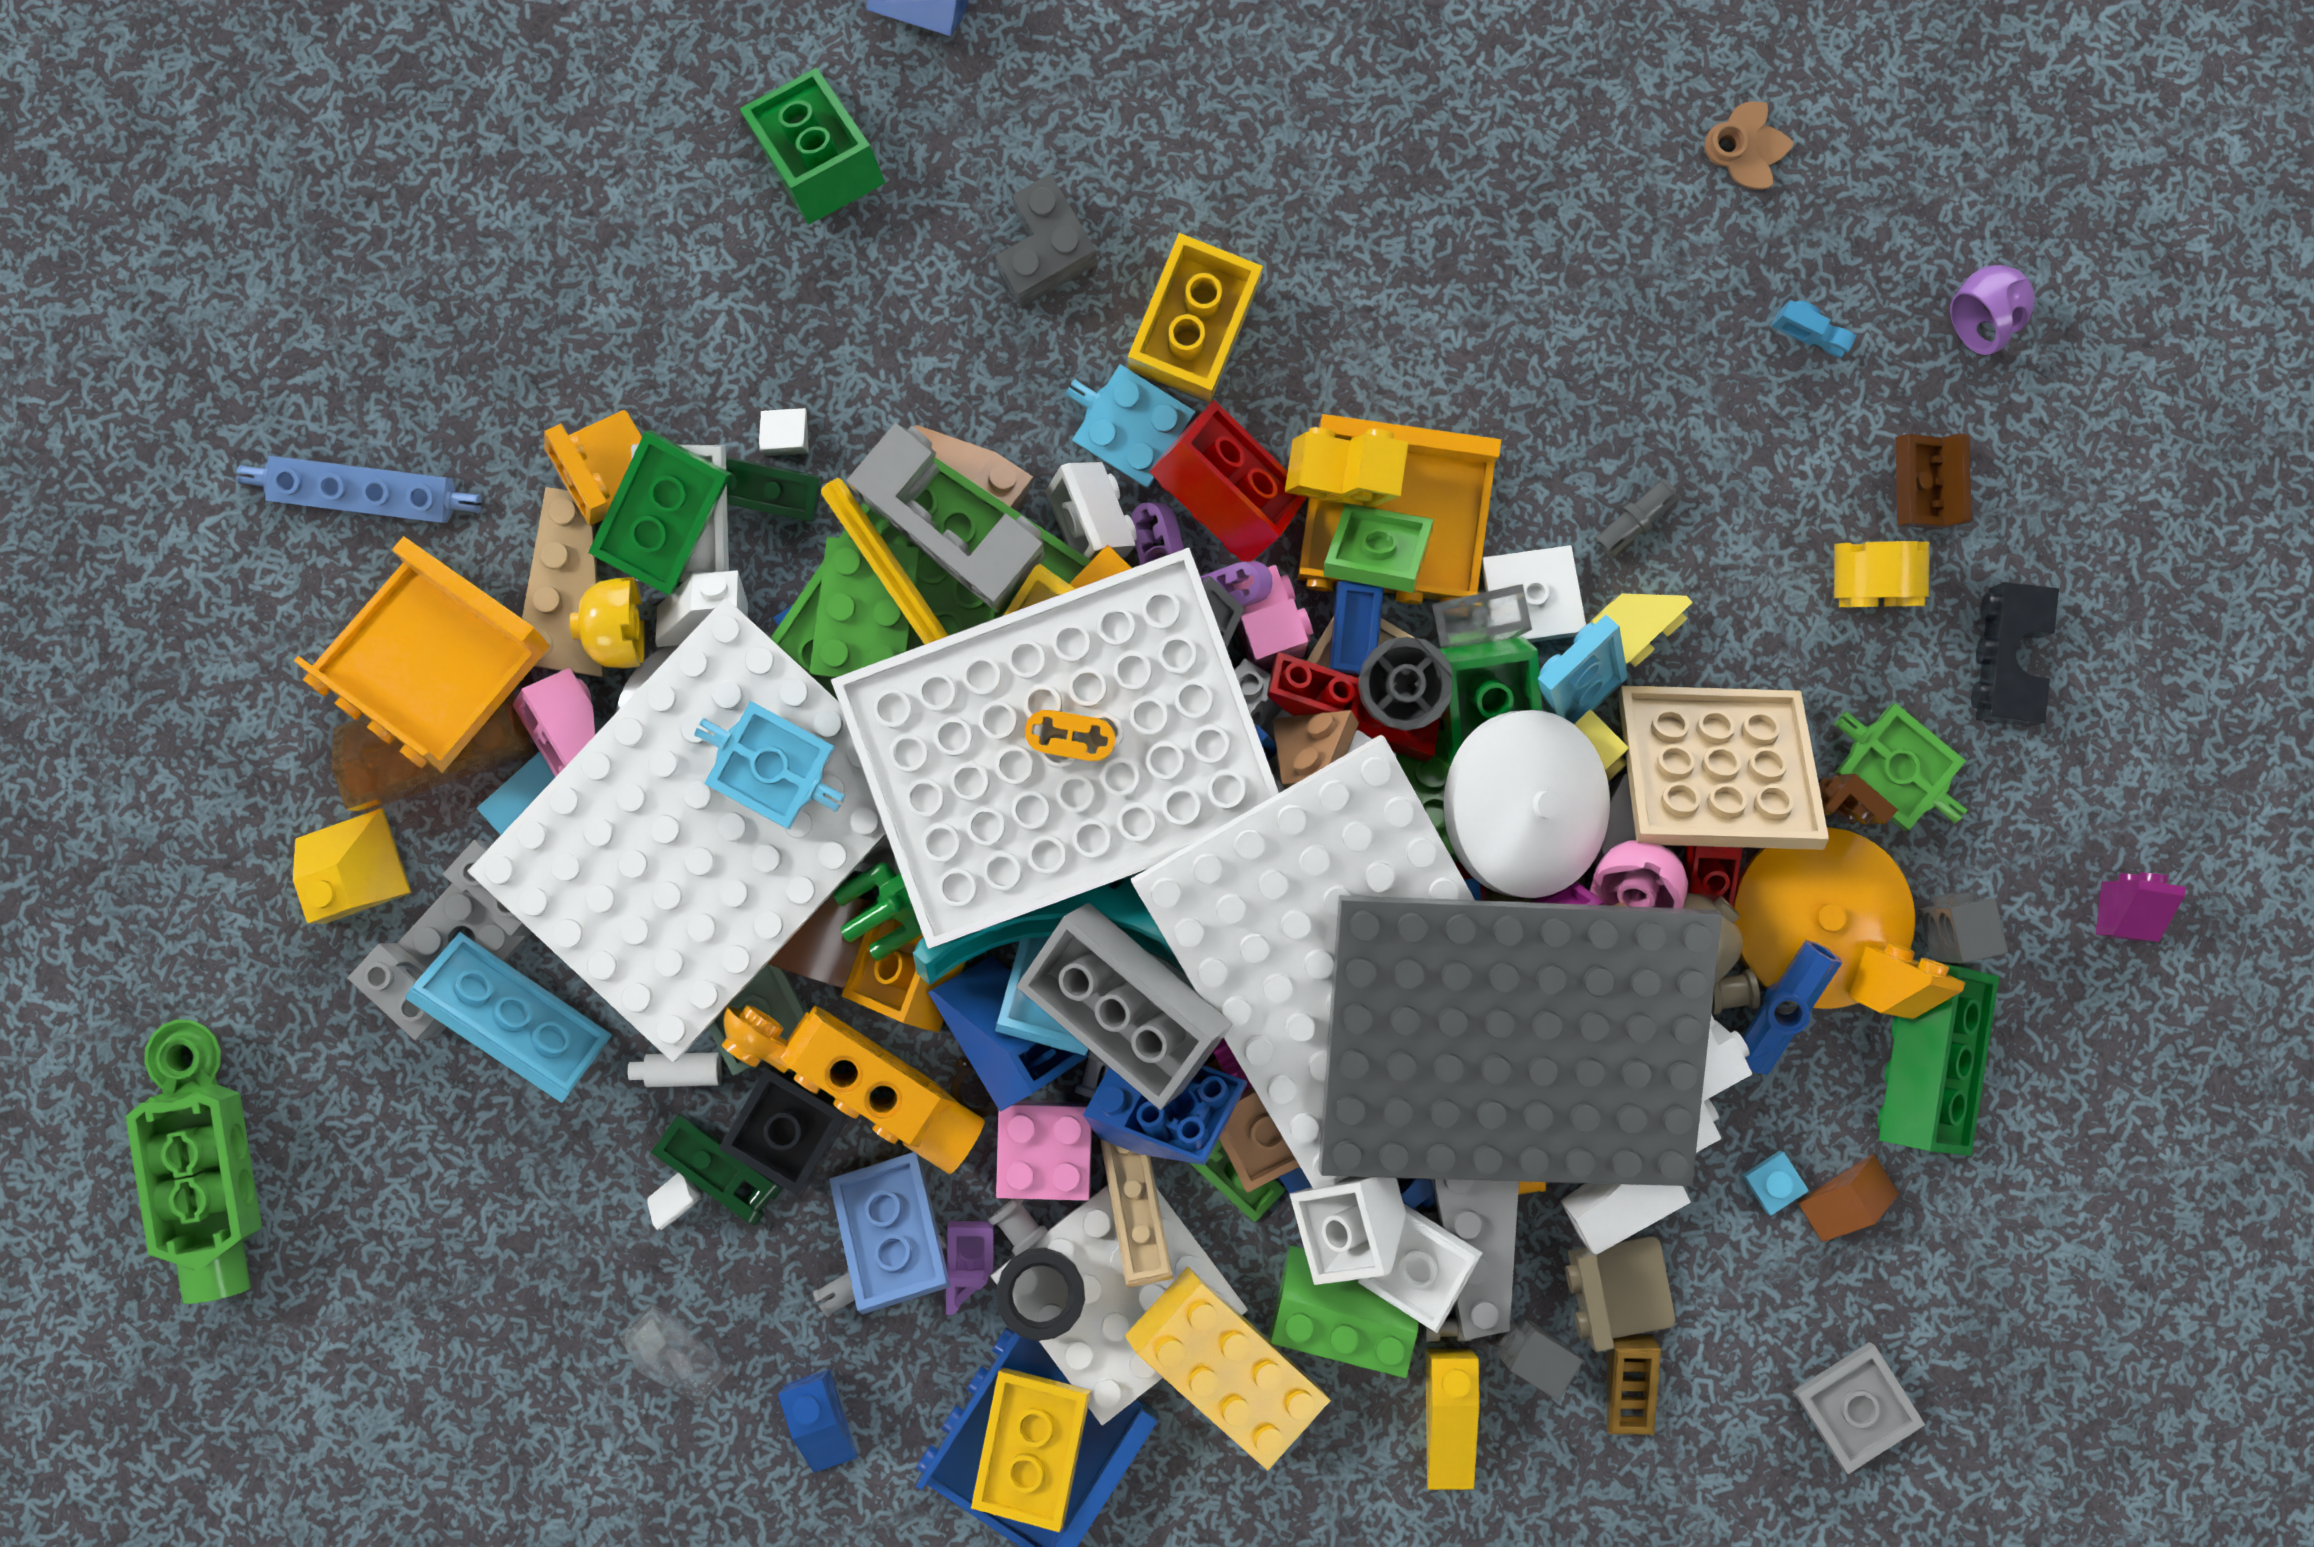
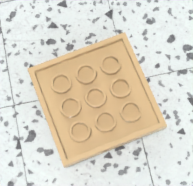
(1721, 768)

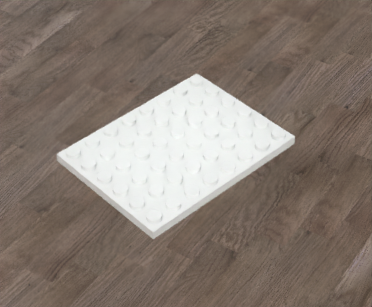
(1006, 829)
(656, 878)
(1259, 913)

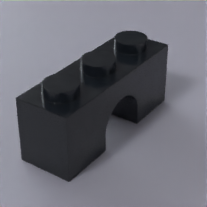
(2004, 689)

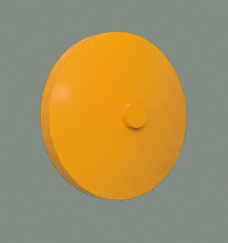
(1832, 896)

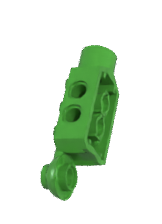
(194, 1166)

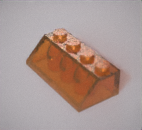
(378, 774)

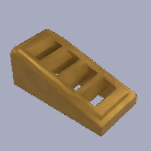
(1620, 1361)

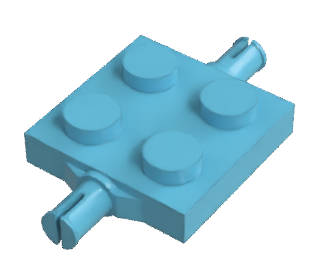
(1129, 423)
(769, 765)

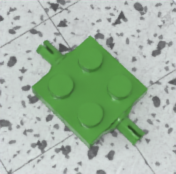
(1902, 764)

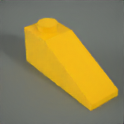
(1451, 1418)

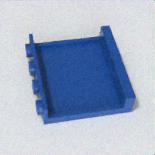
(1100, 1464)

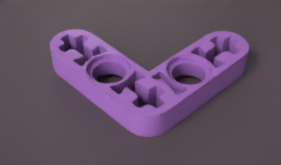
(1168, 530)

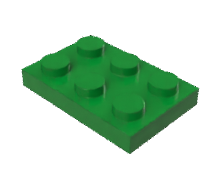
(659, 512)

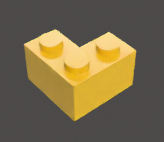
(1344, 471)

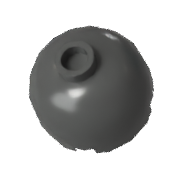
(1405, 683)

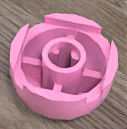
(1640, 876)

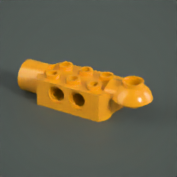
(915, 1112)

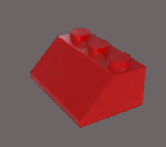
(1228, 483)

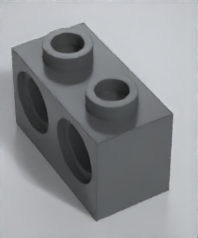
(1963, 928)
(1538, 1356)

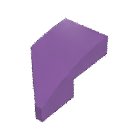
(968, 1260)

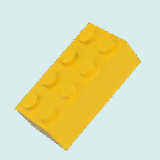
(1227, 1368)

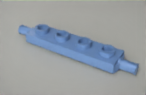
(359, 489)

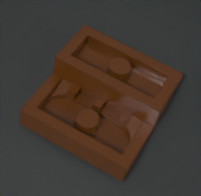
(820, 948)

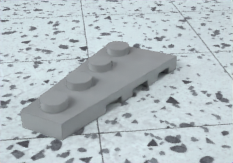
(1485, 1218)

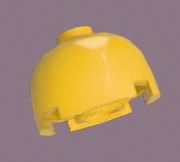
(611, 623)

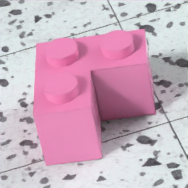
(1273, 623)

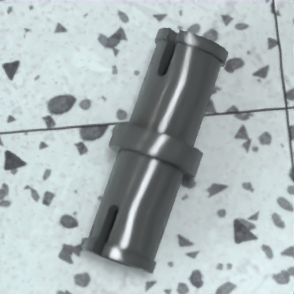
(1637, 518)

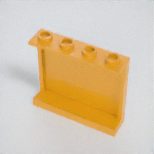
(1443, 480)
(427, 659)

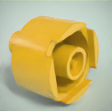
(1881, 570)

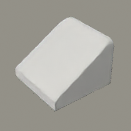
(783, 432)
(672, 1201)

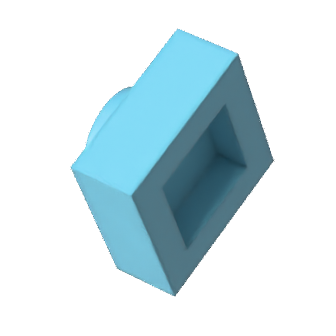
(1775, 1182)

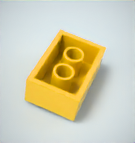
(1194, 317)

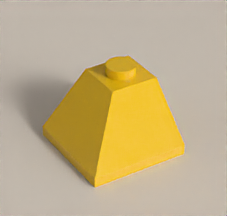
(348, 868)

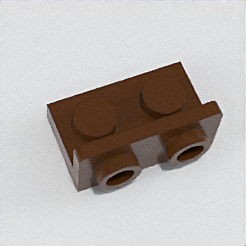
(1854, 800)

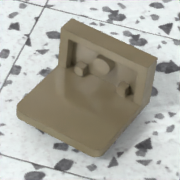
(1620, 1291)

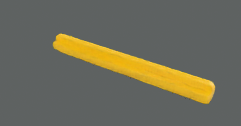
(883, 561)

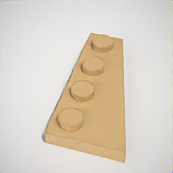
(558, 580)

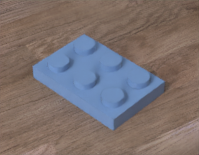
(889, 1233)

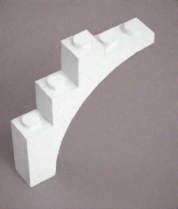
(1616, 1211)

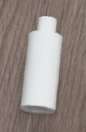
(688, 1070)

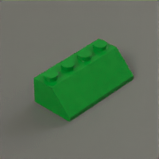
(1940, 1070)

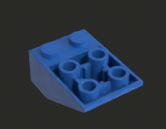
(1005, 1064)
(1180, 1131)

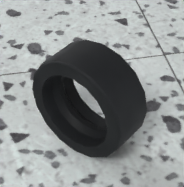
(1047, 1329)

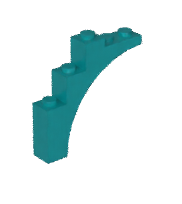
(1119, 905)

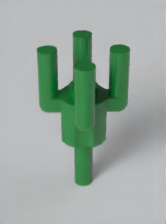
(890, 904)

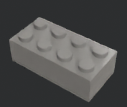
(1124, 1005)

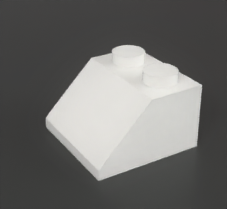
(1089, 510)

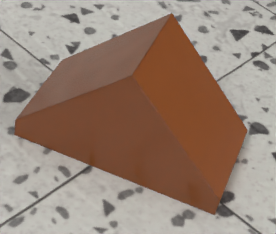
(1850, 1200)

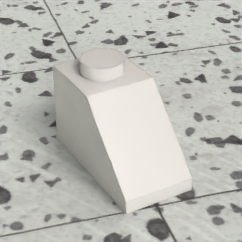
(693, 602)

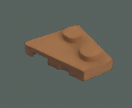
(1311, 742)

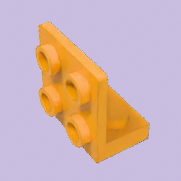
(593, 461)

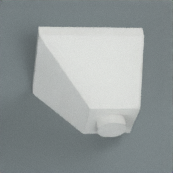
(1350, 1227)

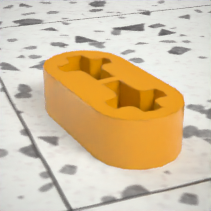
(1071, 723)

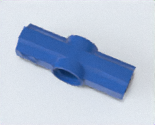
(1801, 983)

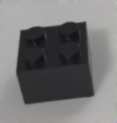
(784, 1130)

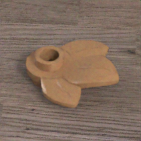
(1753, 143)

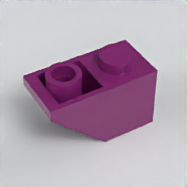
(2137, 906)

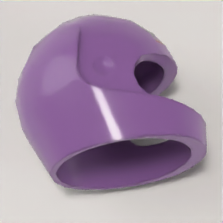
(2005, 294)

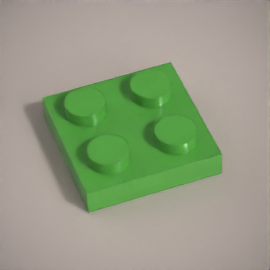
(1378, 547)

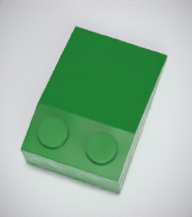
(813, 145)
(1487, 683)

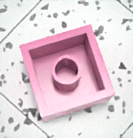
(1044, 1151)

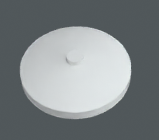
(1526, 803)

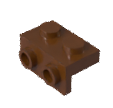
(1933, 481)

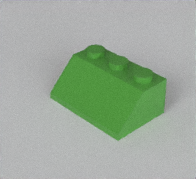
(1340, 1321)

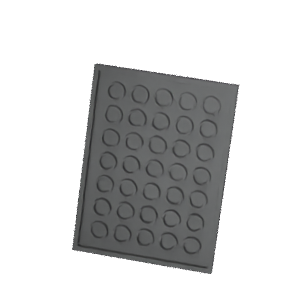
(1517, 1041)

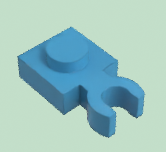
(1807, 325)

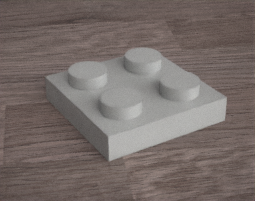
(1859, 1408)

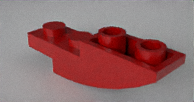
(1314, 689)

